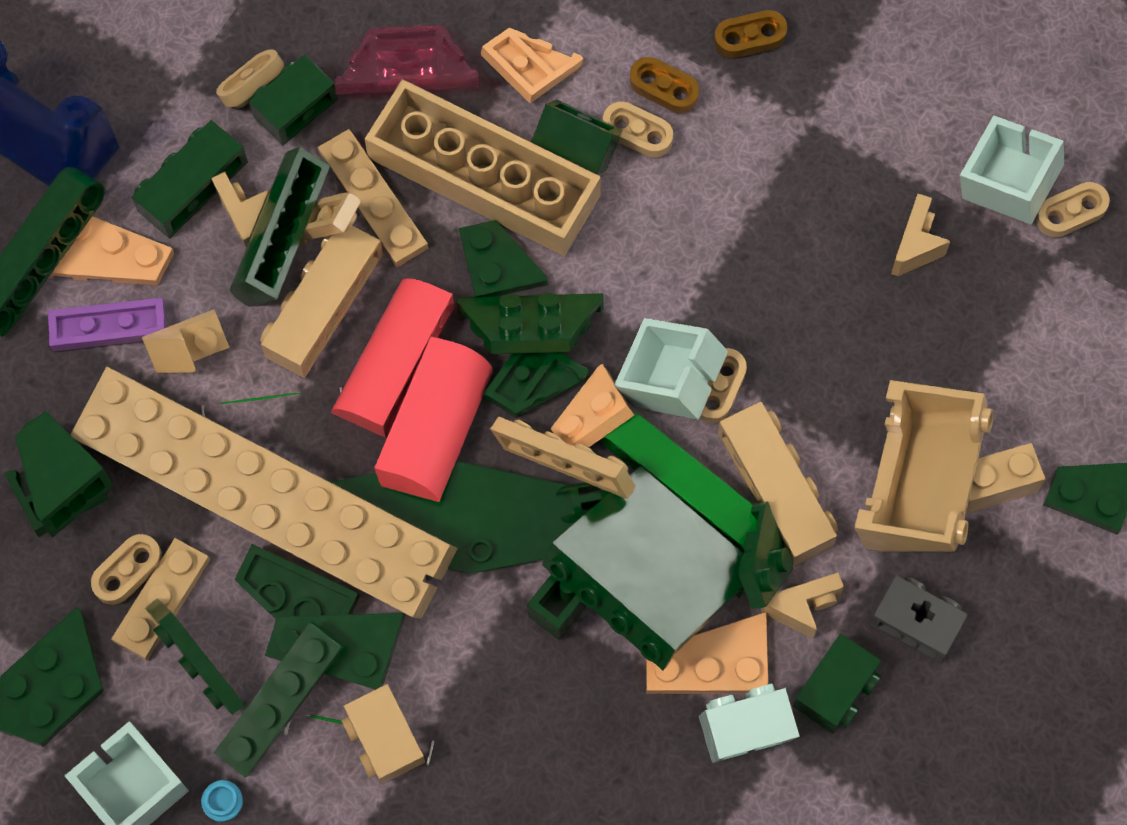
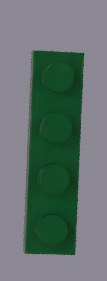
(279, 699)

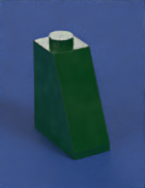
(58, 473)

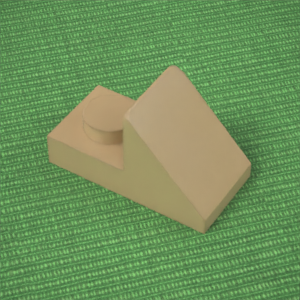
(241, 211)
(917, 244)
(183, 343)
(793, 604)

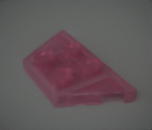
(409, 53)

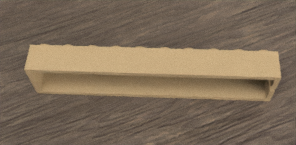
(263, 493)

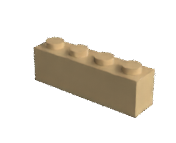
(320, 300)
(774, 476)

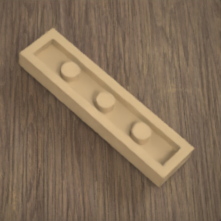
(378, 203)
(571, 460)

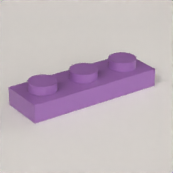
(105, 324)

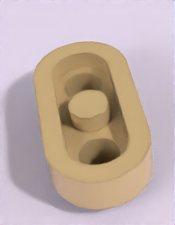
(243, 83)
(640, 128)
(1070, 211)
(725, 388)
(123, 567)

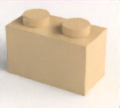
(1005, 477)
(383, 734)

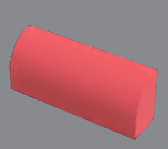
(392, 355)
(433, 420)

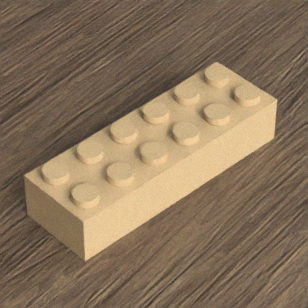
(483, 167)

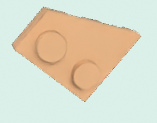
(593, 411)

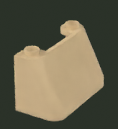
(925, 470)

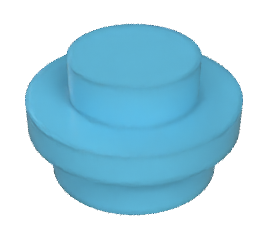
(222, 801)

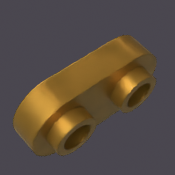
(748, 32)
(665, 85)

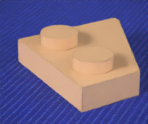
(528, 63)

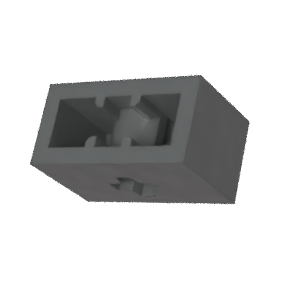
(931, 636)

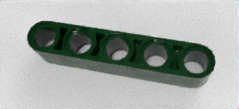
(45, 241)

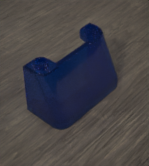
(51, 140)

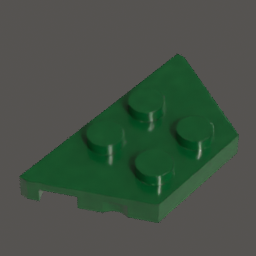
(530, 322)
(50, 683)

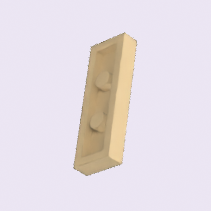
(171, 585)

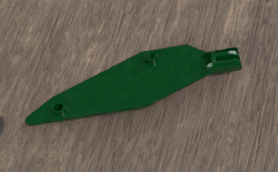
(487, 513)

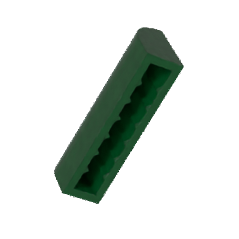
(279, 228)

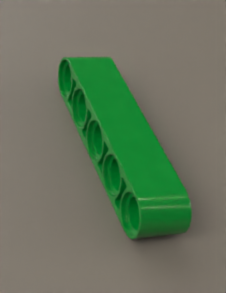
(706, 494)

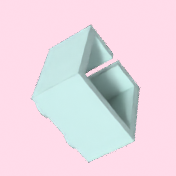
(1007, 178)
(671, 368)
(748, 724)
(132, 786)

